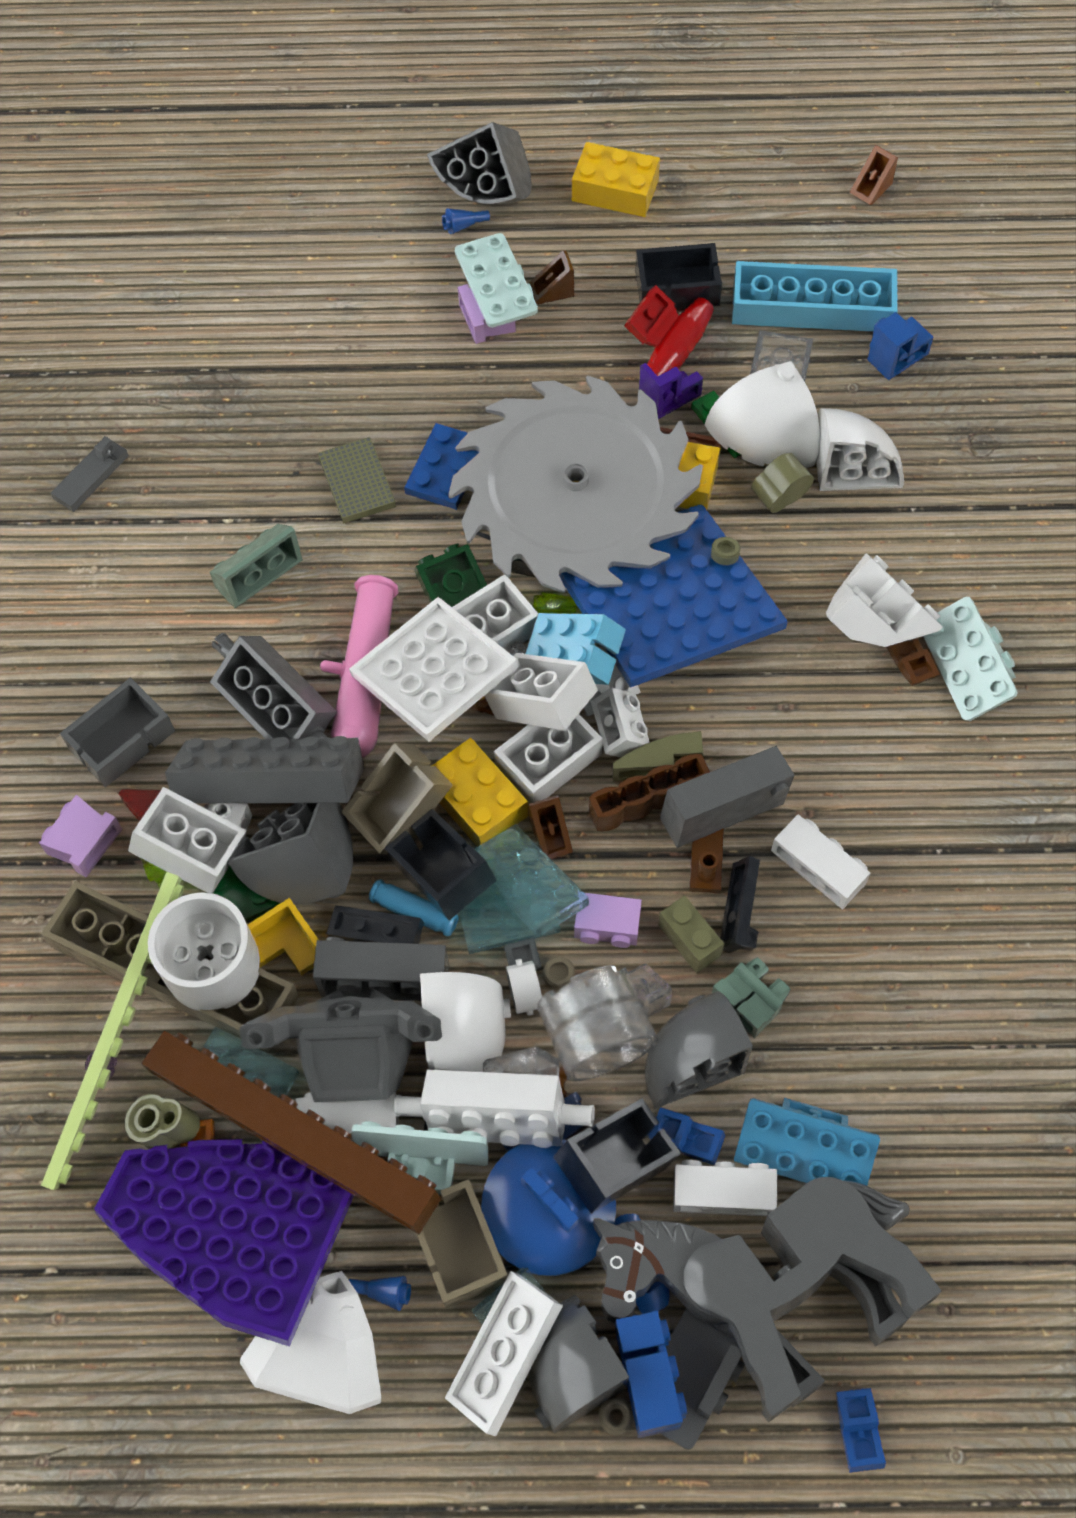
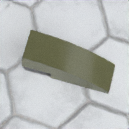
(657, 753)

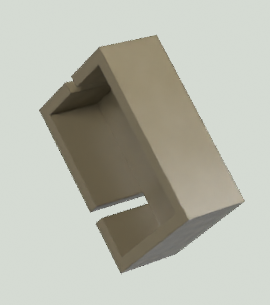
(407, 793)
(461, 1247)

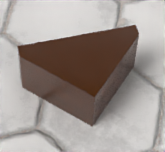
(554, 281)
(550, 827)

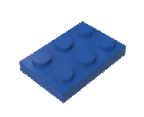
(437, 465)

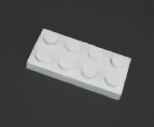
(503, 1353)

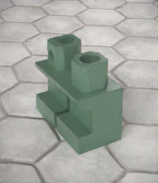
(751, 997)

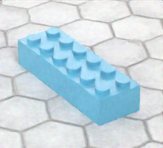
(812, 295)

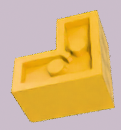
(285, 931)

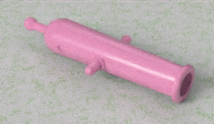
(356, 706)

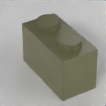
(690, 934)

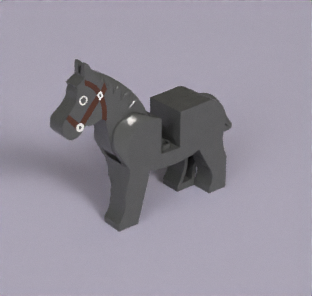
(816, 1233)

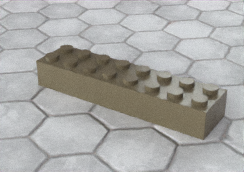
(106, 936)

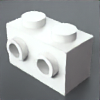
(619, 722)

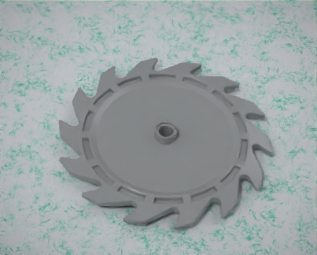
(586, 526)

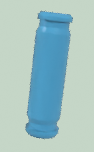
(411, 905)

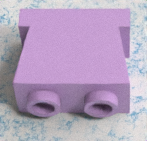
(475, 318)
(80, 835)

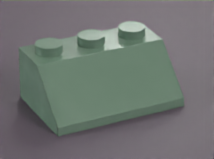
(257, 564)

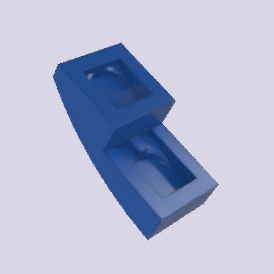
(689, 1136)
(860, 1430)

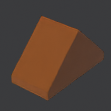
(875, 175)

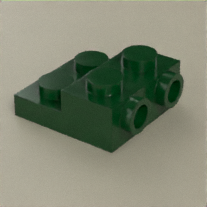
(450, 575)

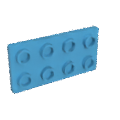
(805, 1142)

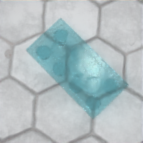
(531, 881)

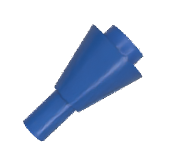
(457, 220)
(388, 1291)

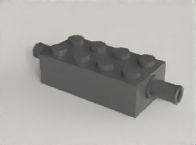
(269, 690)

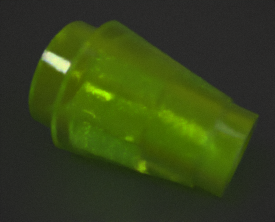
(554, 604)

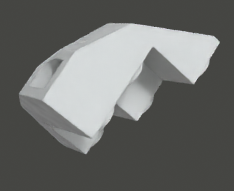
(878, 608)
(329, 1356)

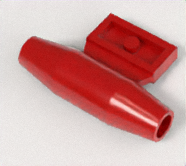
(672, 335)

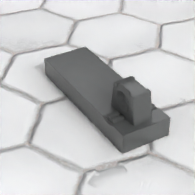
(89, 474)

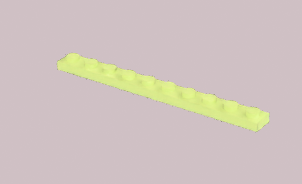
(108, 1044)

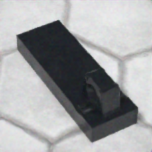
(737, 916)
(374, 926)

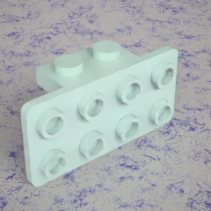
(496, 280)
(972, 660)
(425, 1152)

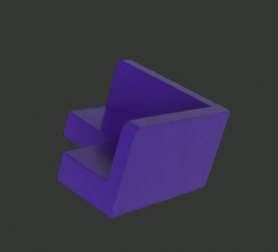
(670, 389)

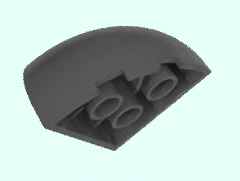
(485, 166)
(297, 854)
(697, 1050)
(574, 1369)

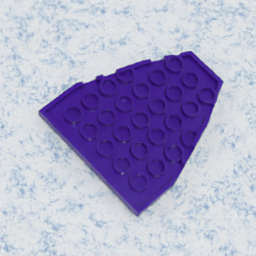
(228, 1228)

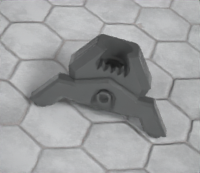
(347, 1043)

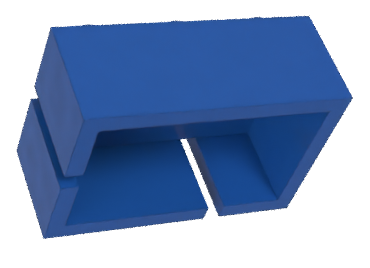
(651, 1374)

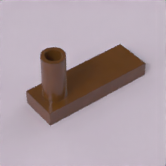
(707, 863)

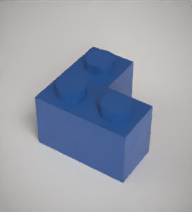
(898, 344)

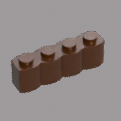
(641, 794)

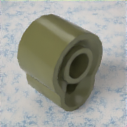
(782, 482)
(160, 1122)

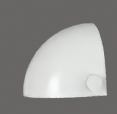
(768, 417)
(855, 453)
(470, 1018)

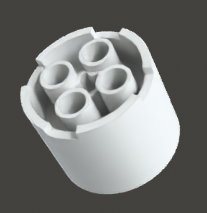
(199, 928)

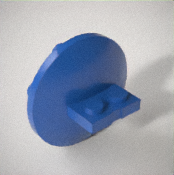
(539, 1214)

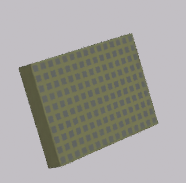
(356, 480)

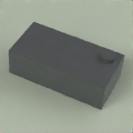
(726, 796)
(387, 967)

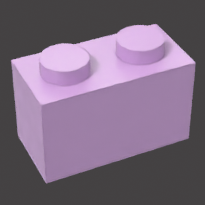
(609, 920)

